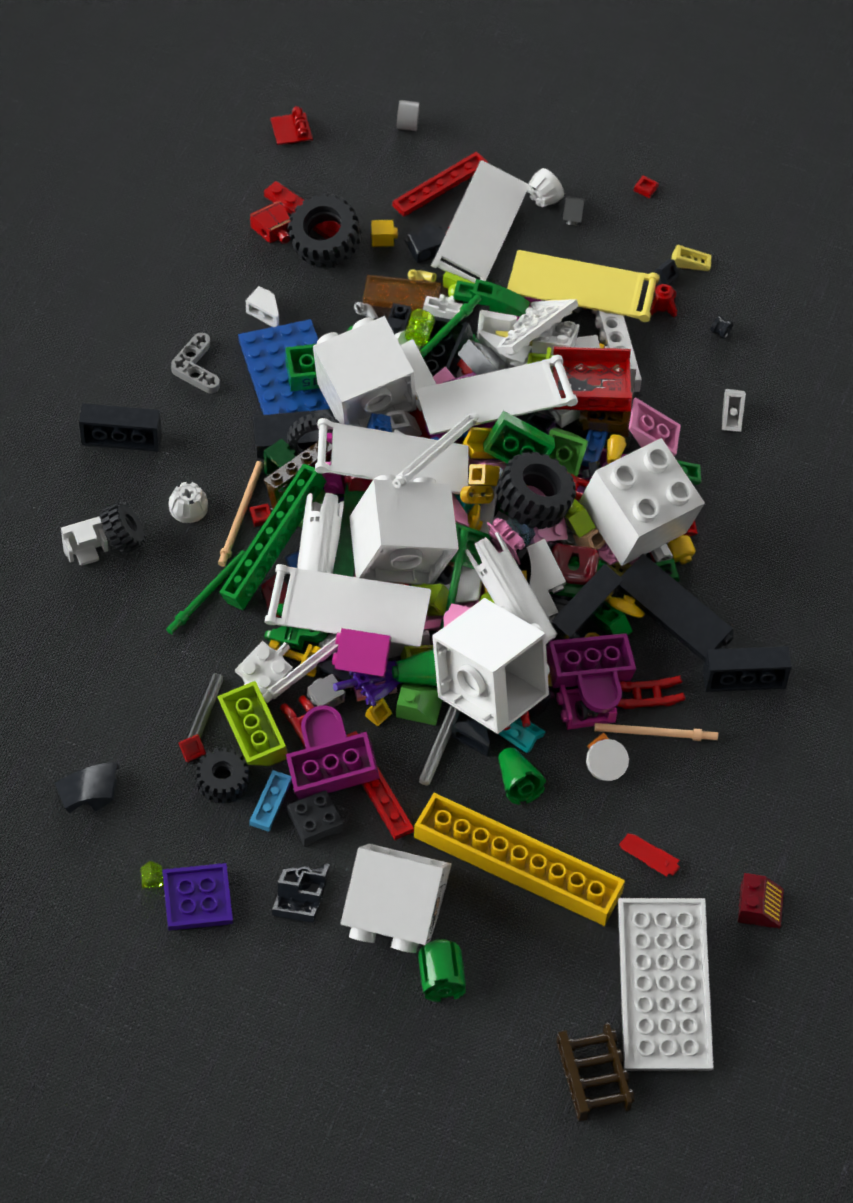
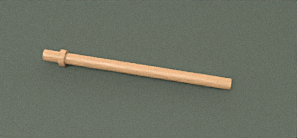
(226, 551)

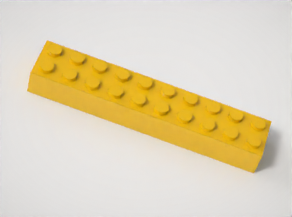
(519, 859)

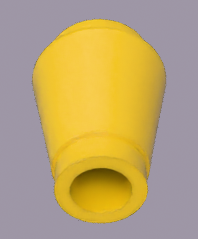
(615, 448)

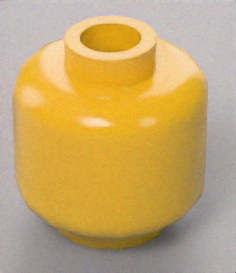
(682, 549)

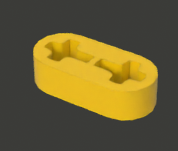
(476, 490)

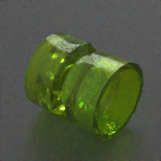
(419, 327)

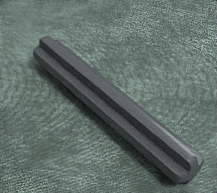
(206, 705)

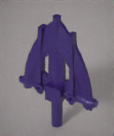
(367, 684)

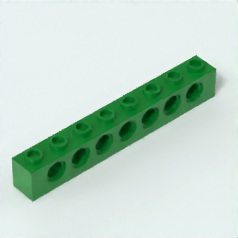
(272, 538)

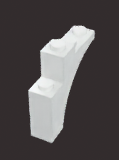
(545, 576)

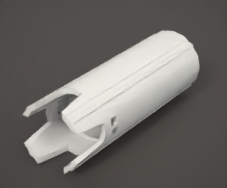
(320, 534)
(508, 585)

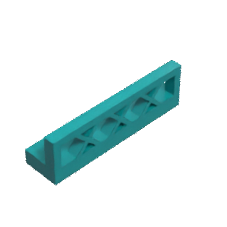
(522, 736)

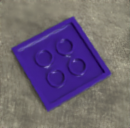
(197, 896)

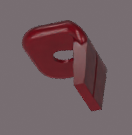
(588, 562)

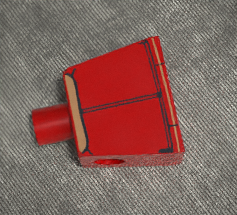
(271, 222)

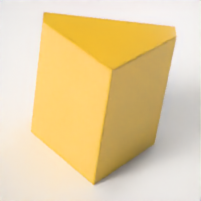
(379, 712)

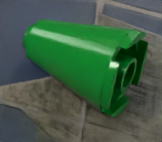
(416, 669)
(520, 777)

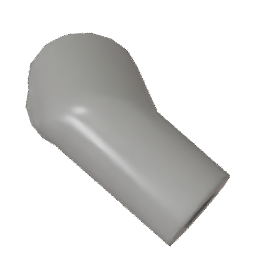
(365, 310)

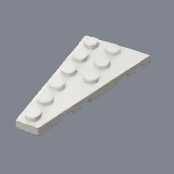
(533, 323)

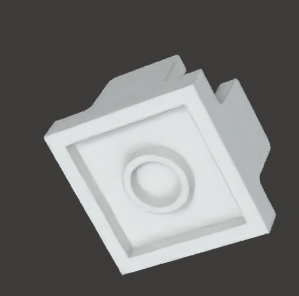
(83, 539)

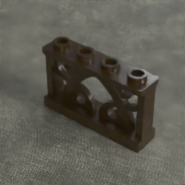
(613, 421)
(283, 476)

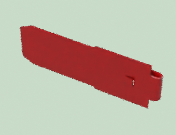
(652, 856)

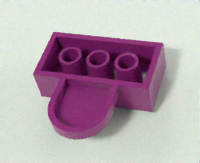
(594, 666)
(330, 756)

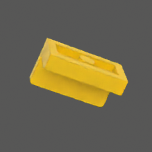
(475, 440)

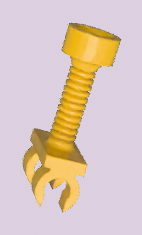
(296, 655)

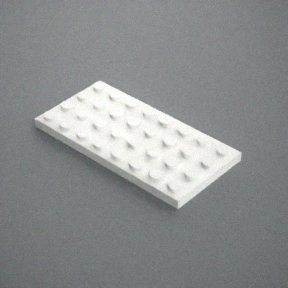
(665, 984)

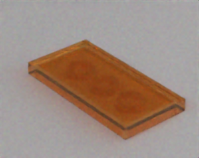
(385, 291)

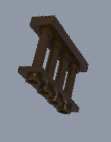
(578, 1085)

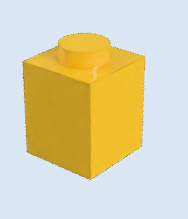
(383, 233)
(483, 474)

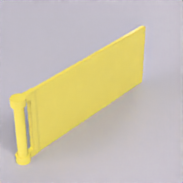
(591, 284)

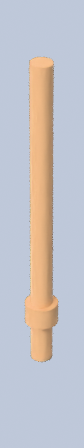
(695, 734)

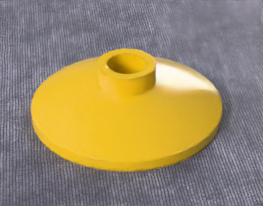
(474, 517)
(626, 605)

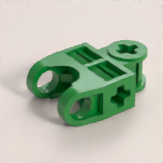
(293, 636)

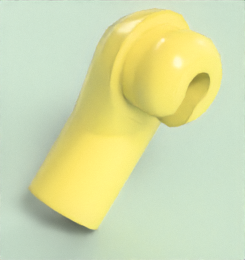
(422, 275)

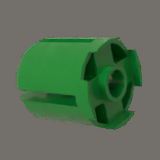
(441, 970)

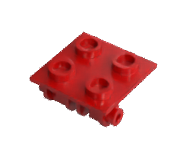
(291, 127)

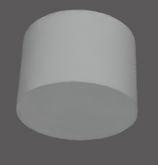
(408, 115)

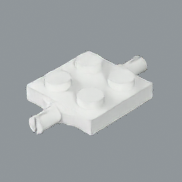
(264, 666)

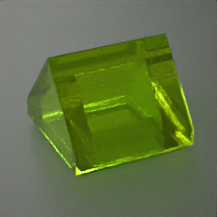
(151, 875)

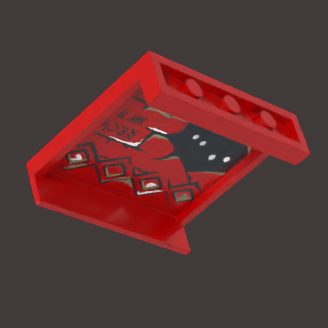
(596, 377)

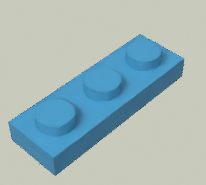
(270, 801)

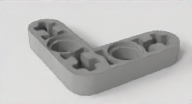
(190, 366)

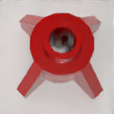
(663, 300)

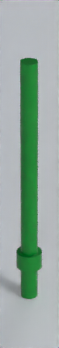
(465, 310)
(457, 570)
(183, 616)

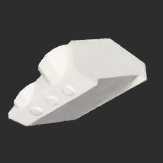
(494, 322)

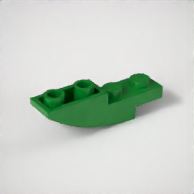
(497, 297)

